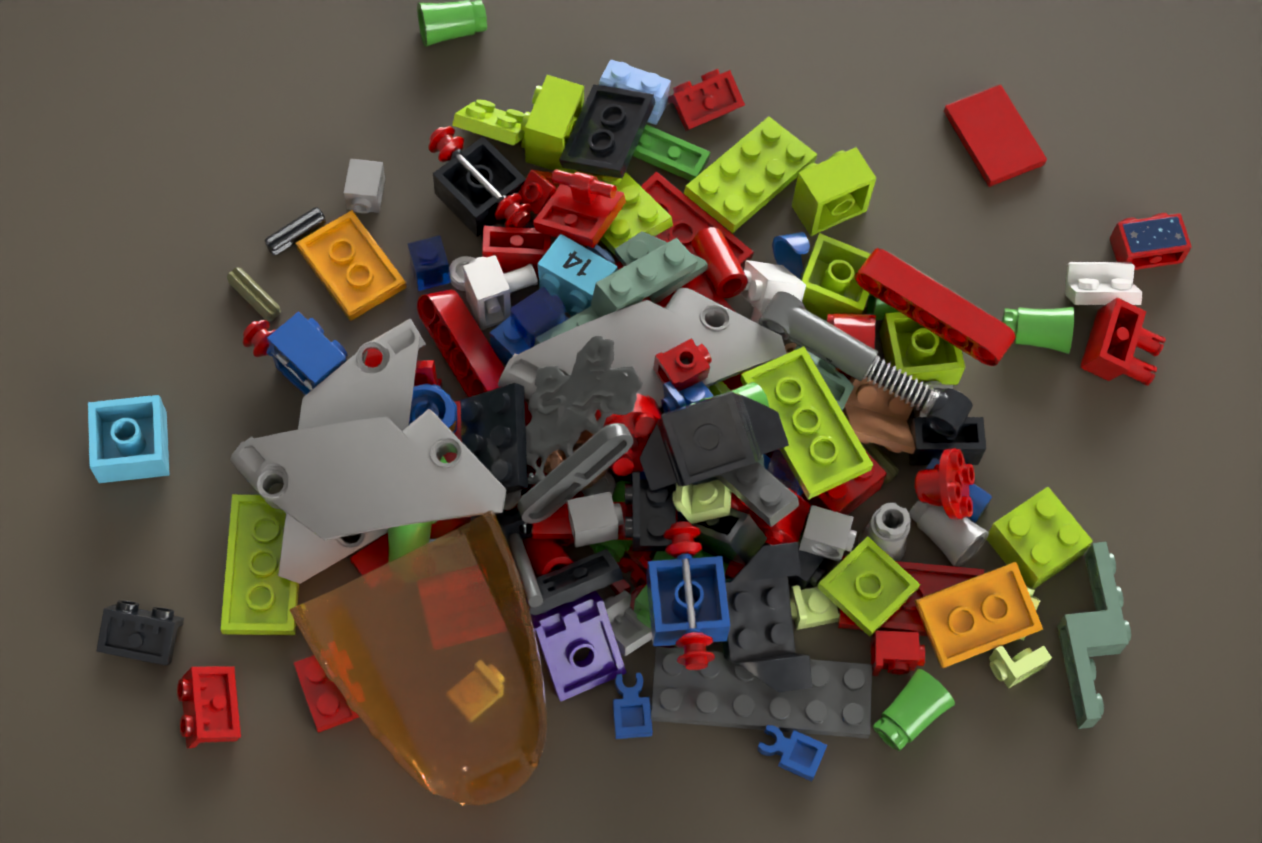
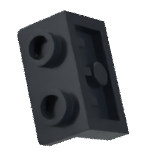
(651, 514)
(139, 632)

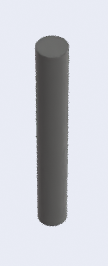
(525, 571)

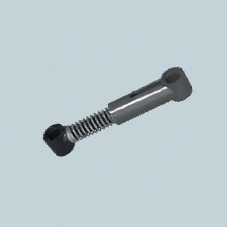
(789, 318)

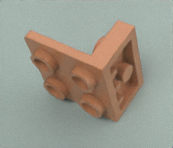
(879, 417)

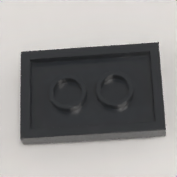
(607, 131)
(497, 433)

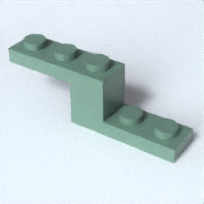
(631, 285)
(1093, 635)

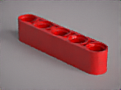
(935, 307)

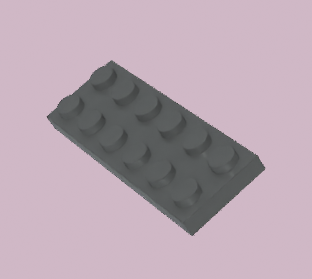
(737, 699)

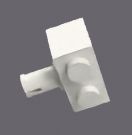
(765, 282)
(490, 289)

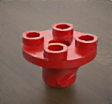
(947, 485)

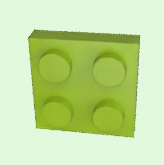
(486, 120)
(868, 586)

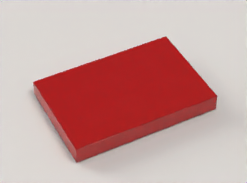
(995, 135)

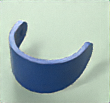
(788, 251)

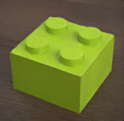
(551, 121)
(833, 190)
(831, 278)
(919, 351)
(1039, 538)

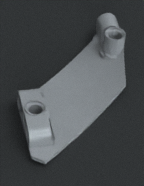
(648, 329)
(351, 395)
(369, 475)

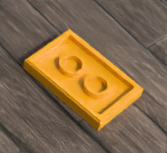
(351, 265)
(978, 615)

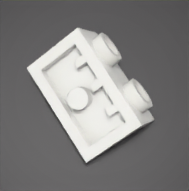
(1101, 283)

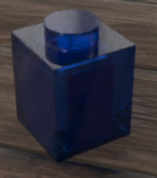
(429, 263)
(536, 315)

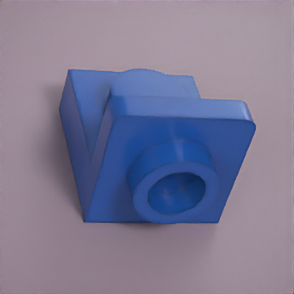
(677, 399)

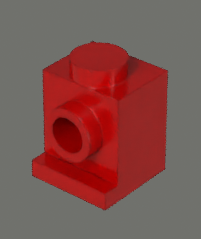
(670, 368)
(896, 652)

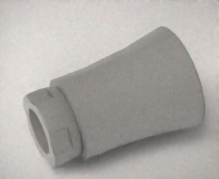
(888, 530)
(955, 538)

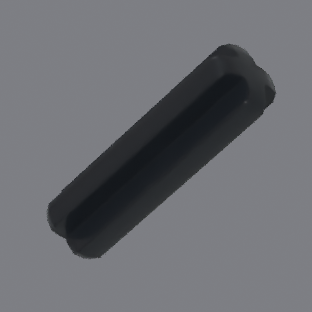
(295, 231)

